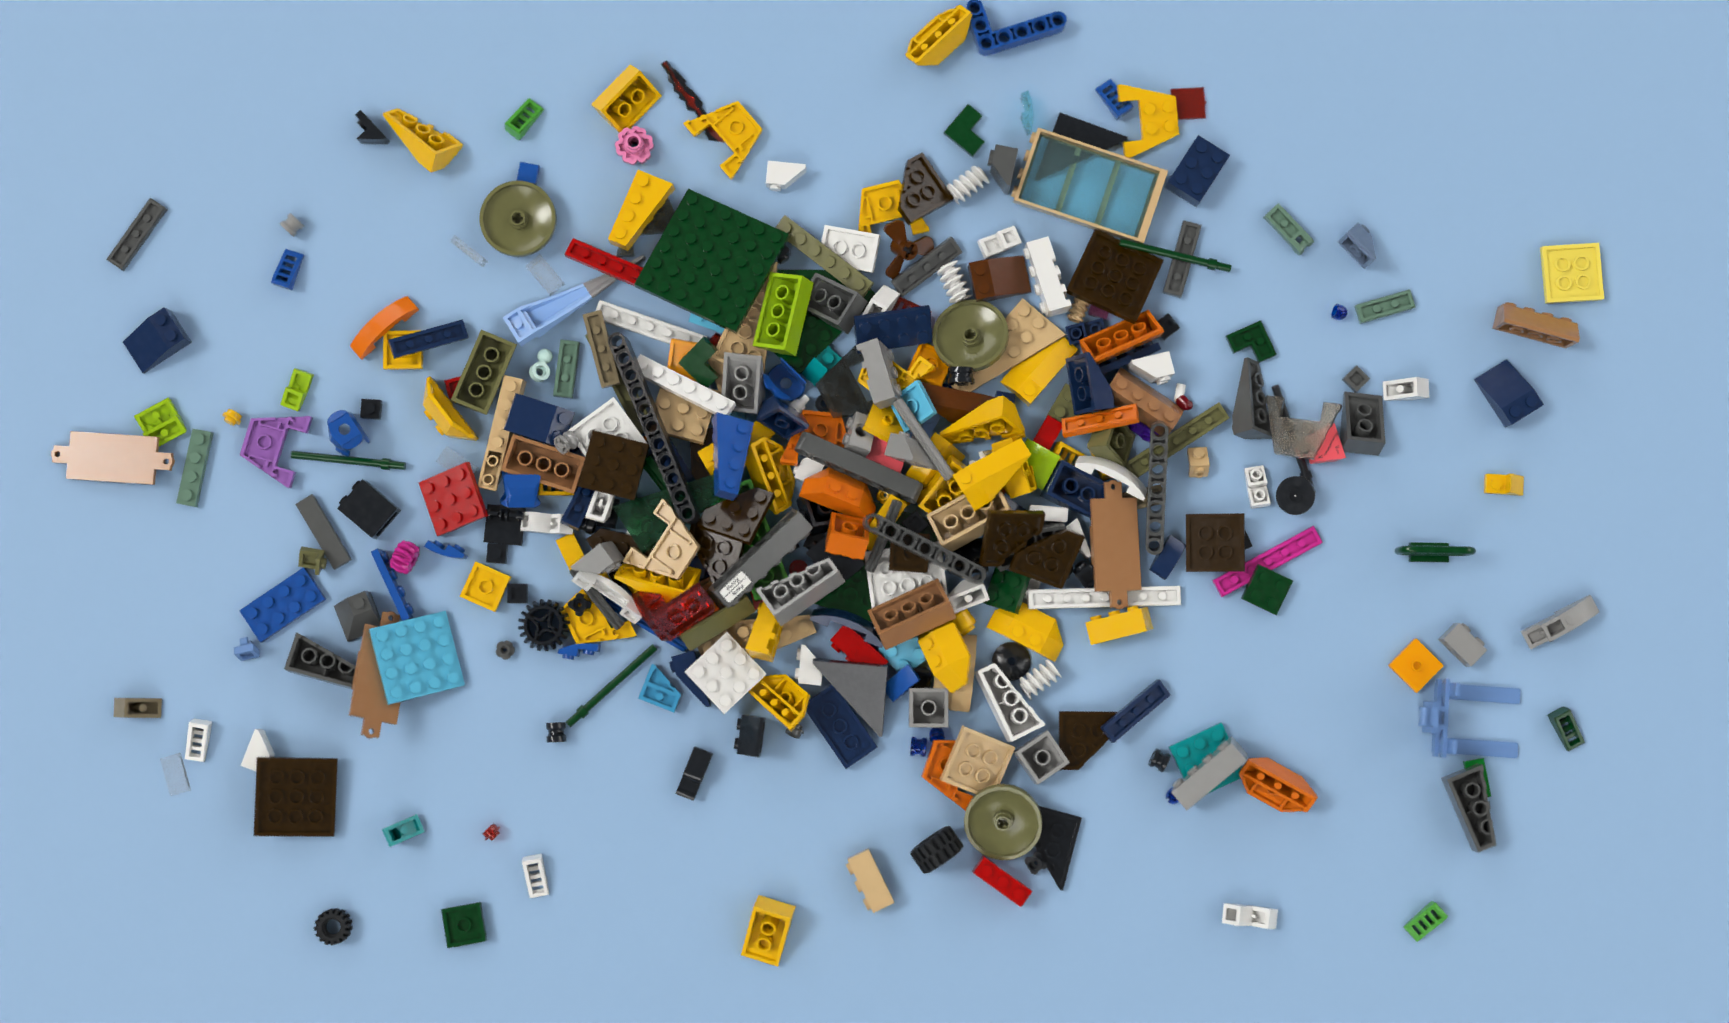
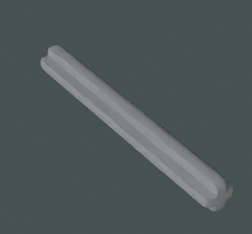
(923, 439)

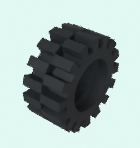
(345, 926)

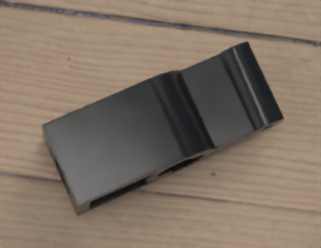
(694, 773)

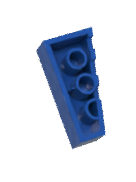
(731, 445)

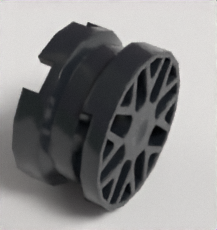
(961, 376)

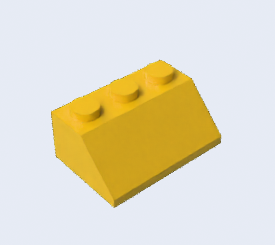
(626, 99)
(939, 491)

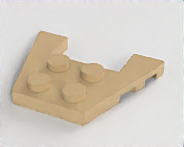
(672, 551)

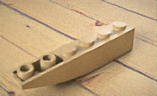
(499, 438)

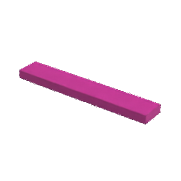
(1270, 559)

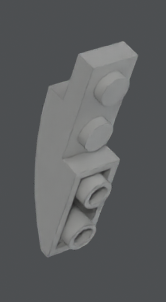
(1561, 622)

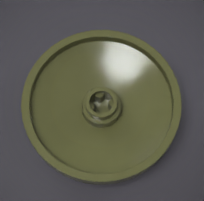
(517, 218)
(970, 335)
(1003, 822)

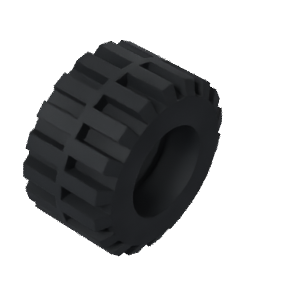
(936, 849)

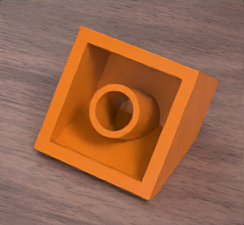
(846, 536)

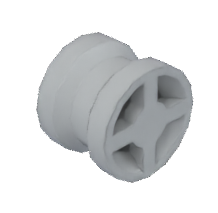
(291, 224)
(566, 442)

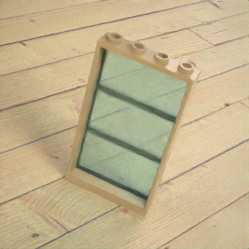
(1089, 186)

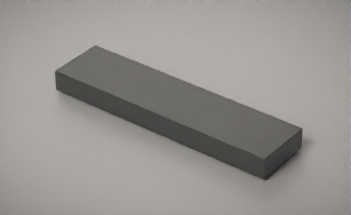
(136, 234)
(926, 266)
(1179, 269)
(323, 531)

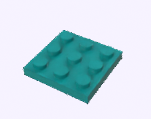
(1194, 748)

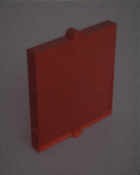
(1189, 103)

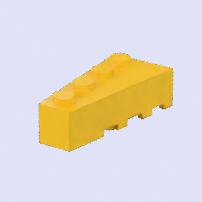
(642, 202)

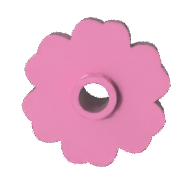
(633, 154)

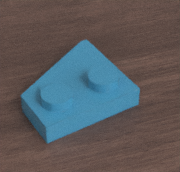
(659, 690)

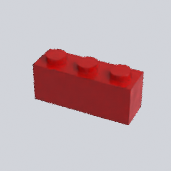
(855, 647)
(1002, 881)

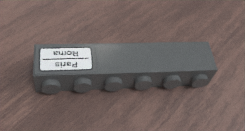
(761, 558)

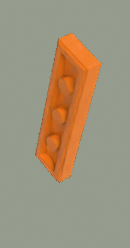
(1100, 420)

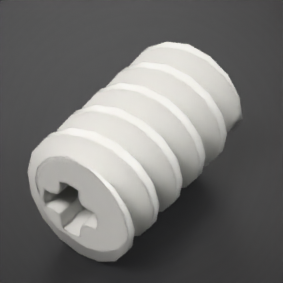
(967, 183)
(953, 282)
(1039, 678)

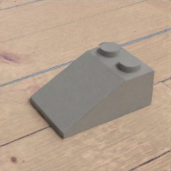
(743, 381)

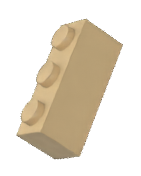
(869, 881)

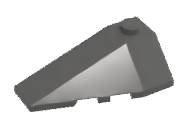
(1250, 408)

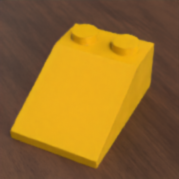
(768, 930)

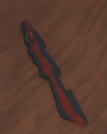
(691, 100)

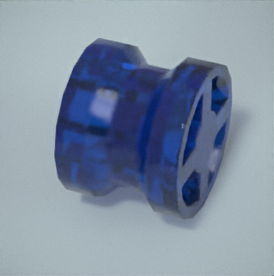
(918, 746)

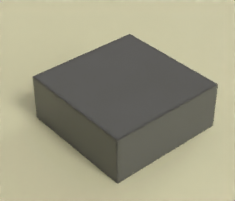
(1355, 379)

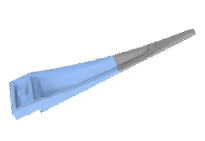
(541, 316)

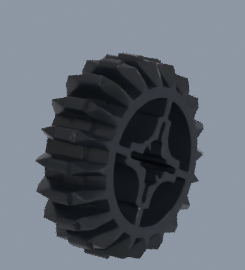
(540, 632)

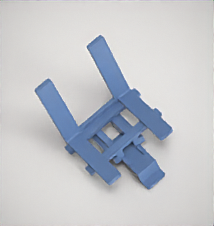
(1435, 718)

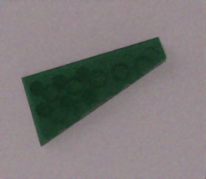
(647, 527)

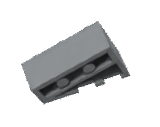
(880, 373)

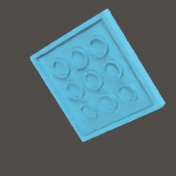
(416, 657)

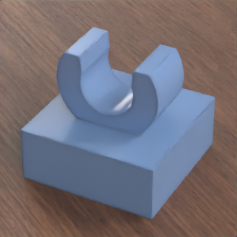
(246, 650)

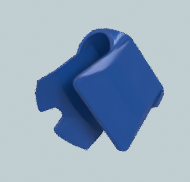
(782, 371)
(352, 439)
(520, 490)

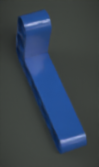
(1010, 32)

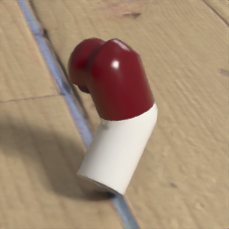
(1180, 399)

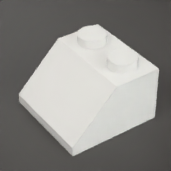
(1153, 368)

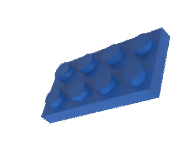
(282, 604)

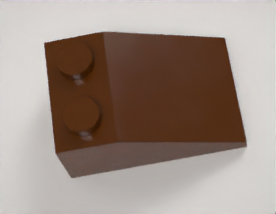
(999, 278)

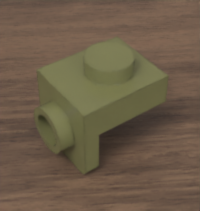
(312, 559)

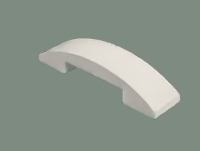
(1114, 470)
(610, 590)

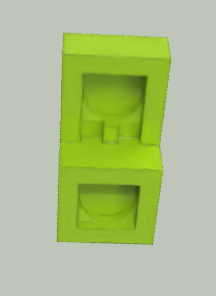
(297, 390)

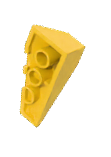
(427, 145)
(1036, 372)
(925, 475)
(653, 582)

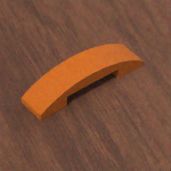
(381, 324)

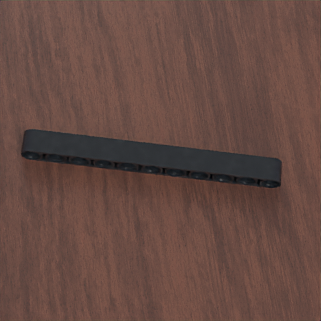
(659, 434)

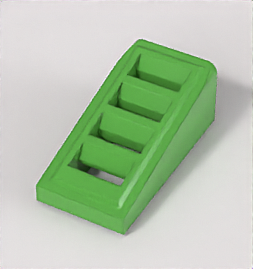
(523, 128)
(1429, 926)

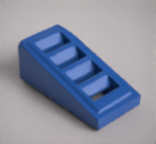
(1108, 102)
(281, 267)

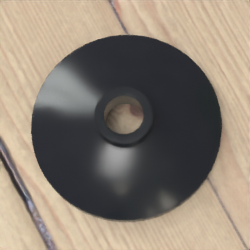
(1021, 657)

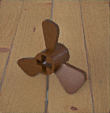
(903, 247)

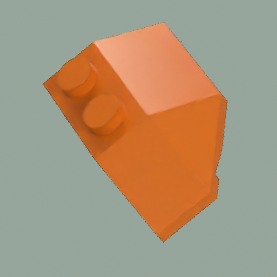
(839, 493)
(1276, 785)

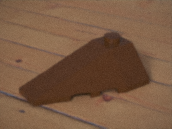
(954, 403)

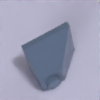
(1359, 245)

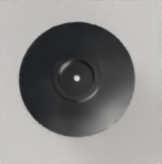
(1295, 495)

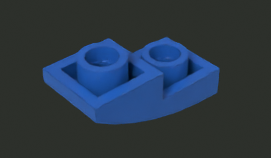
(450, 551)
(574, 650)
(901, 682)

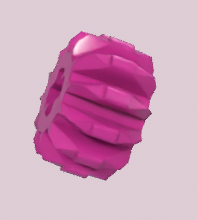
(404, 557)

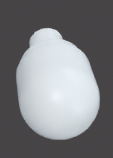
(799, 405)

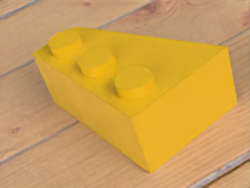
(1023, 480)
(1119, 624)
(764, 635)

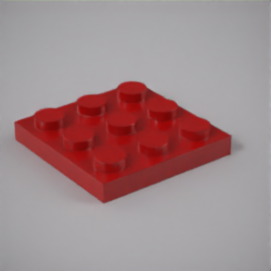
(453, 499)

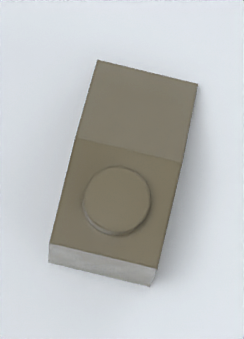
(137, 707)

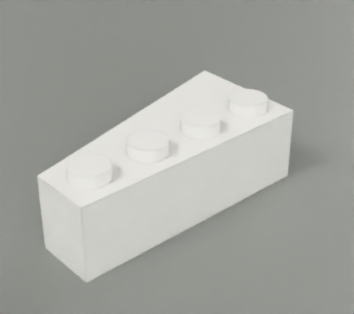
(1046, 277)

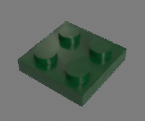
(1266, 589)
(1007, 590)
(464, 924)

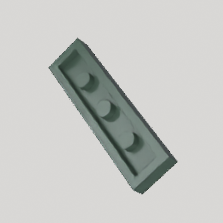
(194, 467)

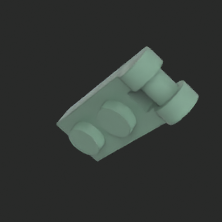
(1288, 229)

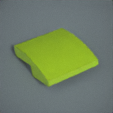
(161, 421)
(1042, 461)

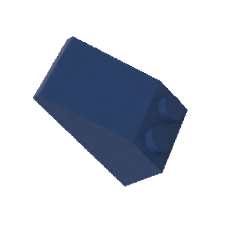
(156, 339)
(1088, 385)
(1508, 393)
(537, 419)
(1072, 488)

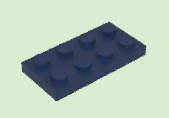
(895, 327)
(840, 726)

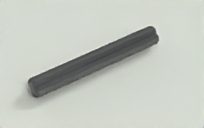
(880, 543)
(602, 605)

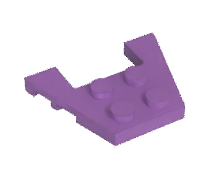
(265, 443)

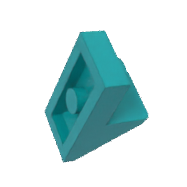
(821, 365)
(403, 830)

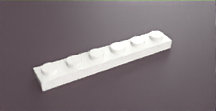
(685, 387)

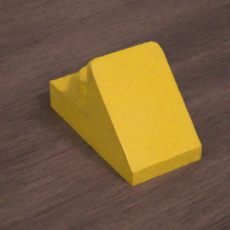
(1503, 484)

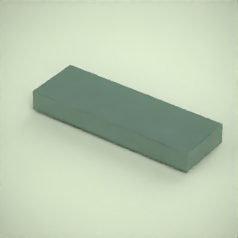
(1384, 306)
(566, 369)

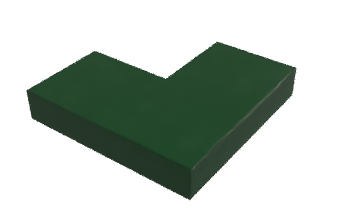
(960, 131)
(1252, 336)
(695, 362)

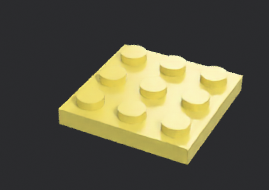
(1572, 273)

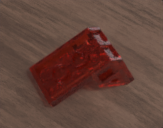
(676, 616)

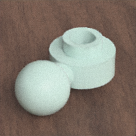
(544, 357)

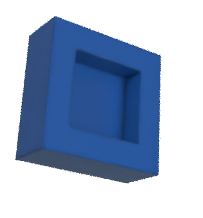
(528, 172)

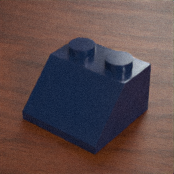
(781, 418)

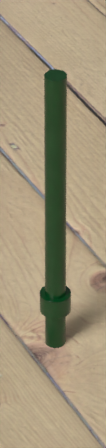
(1210, 263)
(385, 463)
(584, 710)

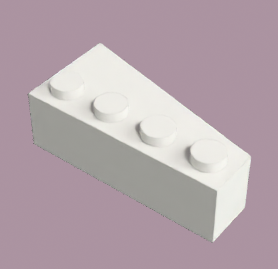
(1008, 706)

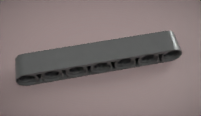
(858, 467)
(1159, 497)
(933, 548)

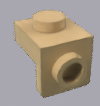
(1198, 462)

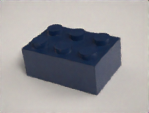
(1197, 171)

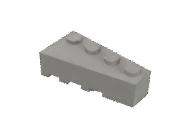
(800, 590)
(1209, 773)

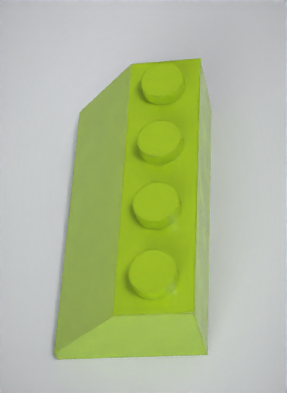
(783, 313)

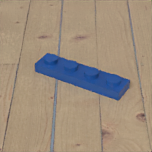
(389, 576)

